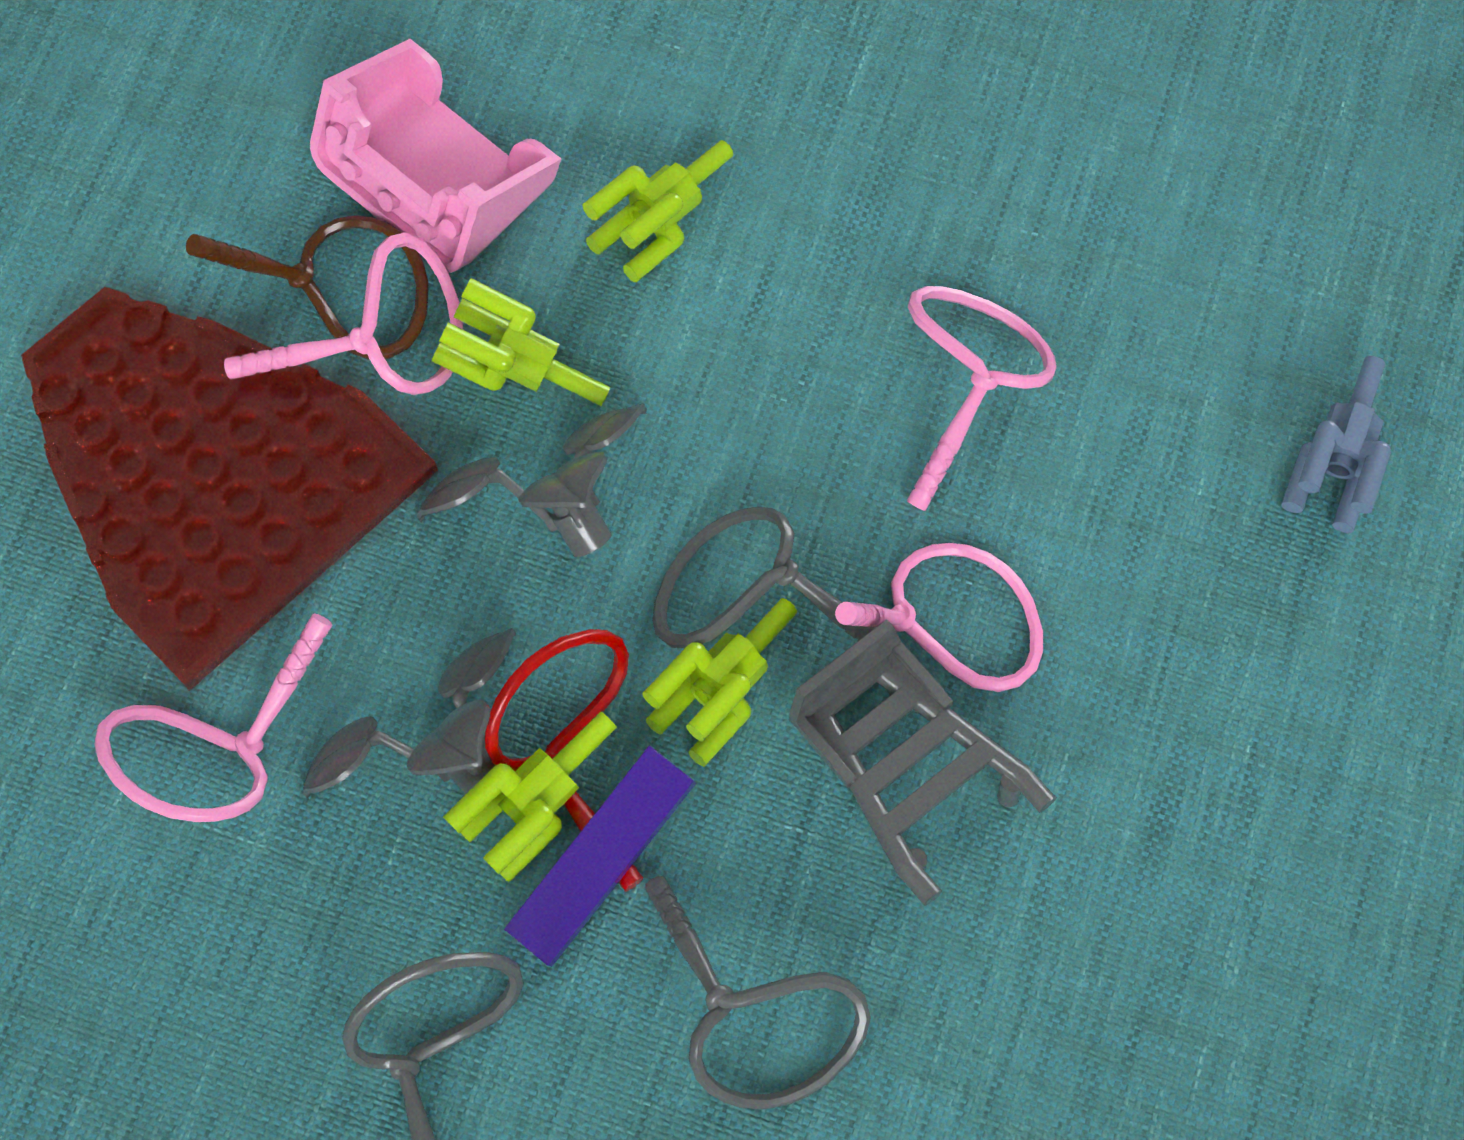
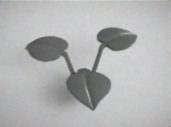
(565, 491)
(451, 751)

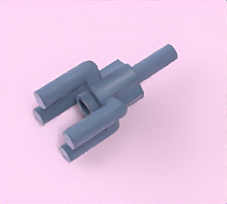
(1346, 450)

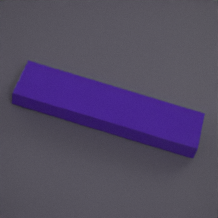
(600, 856)

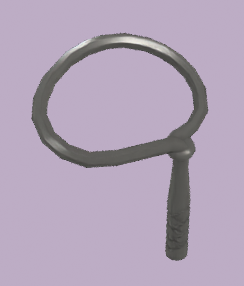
(783, 573)
(722, 999)
(407, 1067)

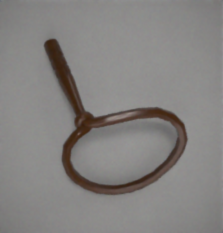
(302, 273)

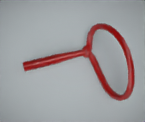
(575, 805)

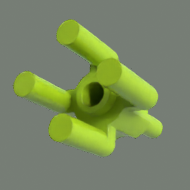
(652, 208)
(512, 349)
(717, 681)
(528, 798)

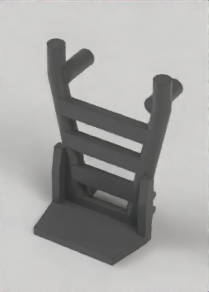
(887, 661)

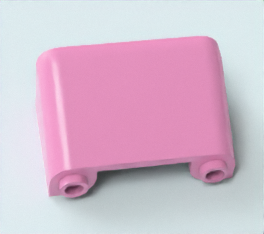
(418, 161)

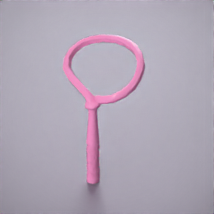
(361, 337)
(981, 378)
(903, 616)
(246, 743)

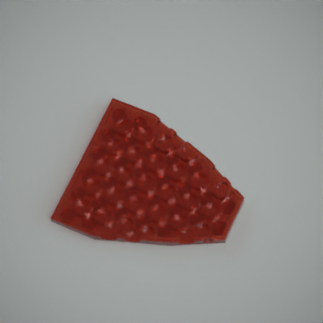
(201, 488)

